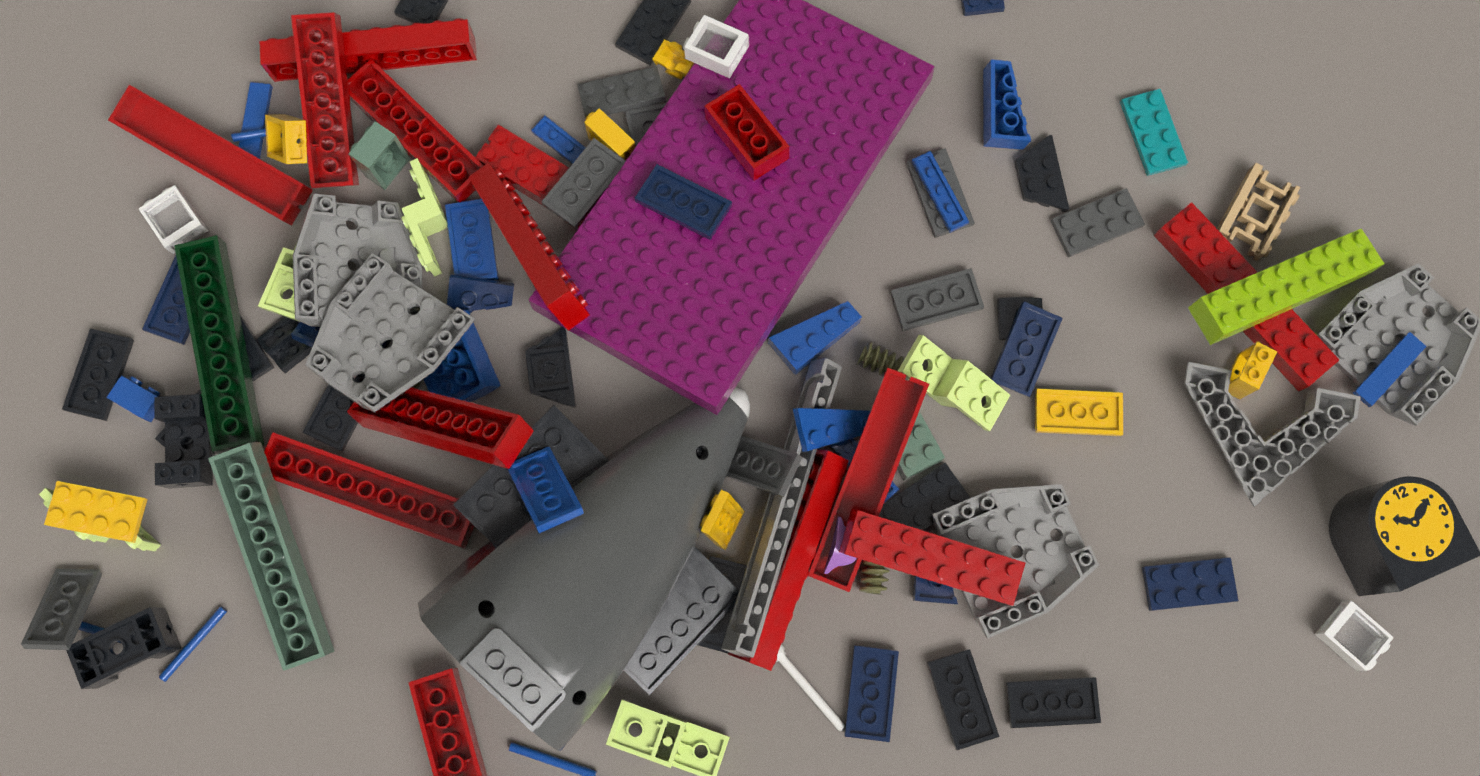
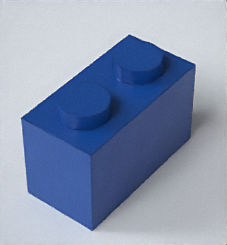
(134, 398)

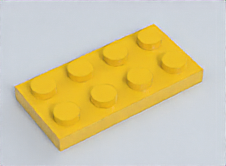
(1078, 412)
(95, 511)
(722, 519)

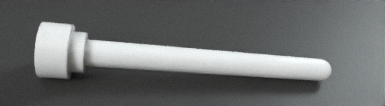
(809, 690)

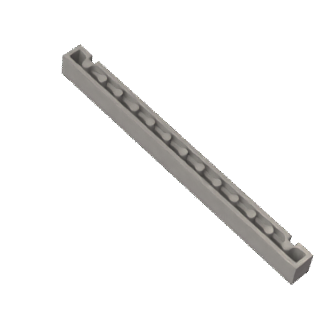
(777, 523)

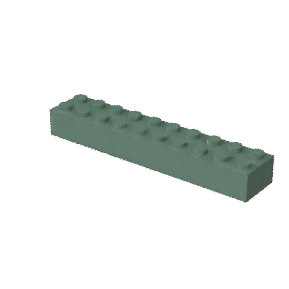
(271, 555)

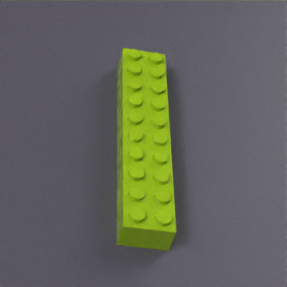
(1285, 286)

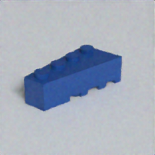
(1002, 110)
(811, 338)

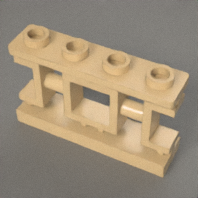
(1242, 204)

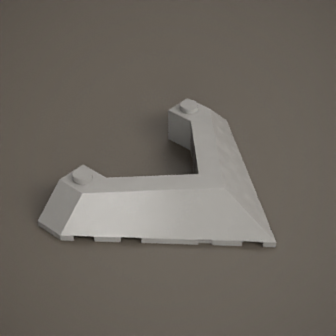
(1266, 462)

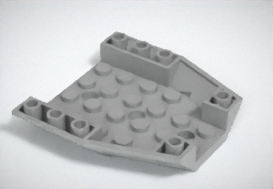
(328, 245)
(1393, 307)
(377, 309)
(1024, 520)

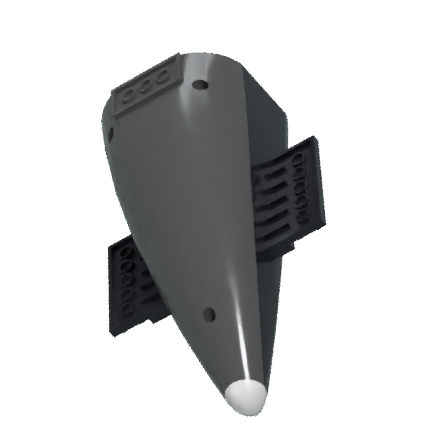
(611, 591)

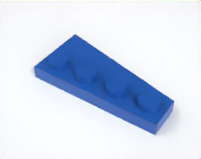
(828, 426)

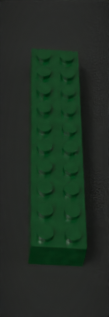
(218, 344)

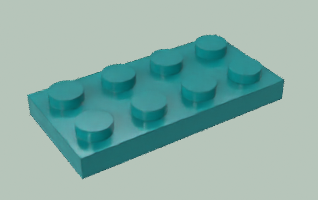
(1153, 132)

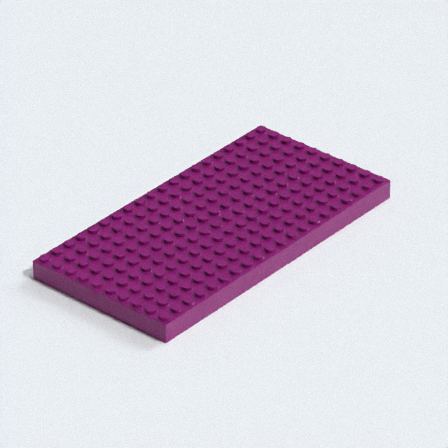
(703, 306)

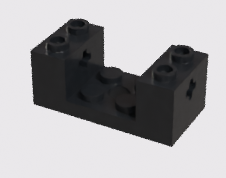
(183, 419)
(142, 636)

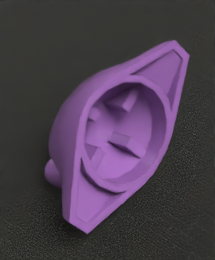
(836, 558)

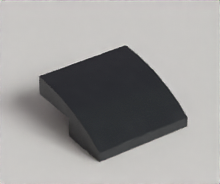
(1008, 309)
(280, 345)

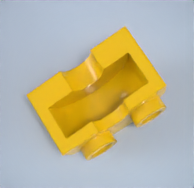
(673, 59)

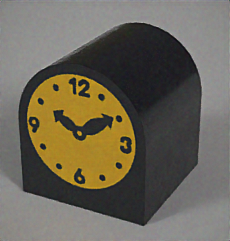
(1398, 535)

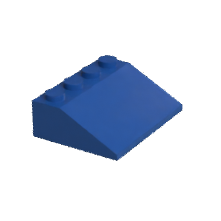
(465, 370)

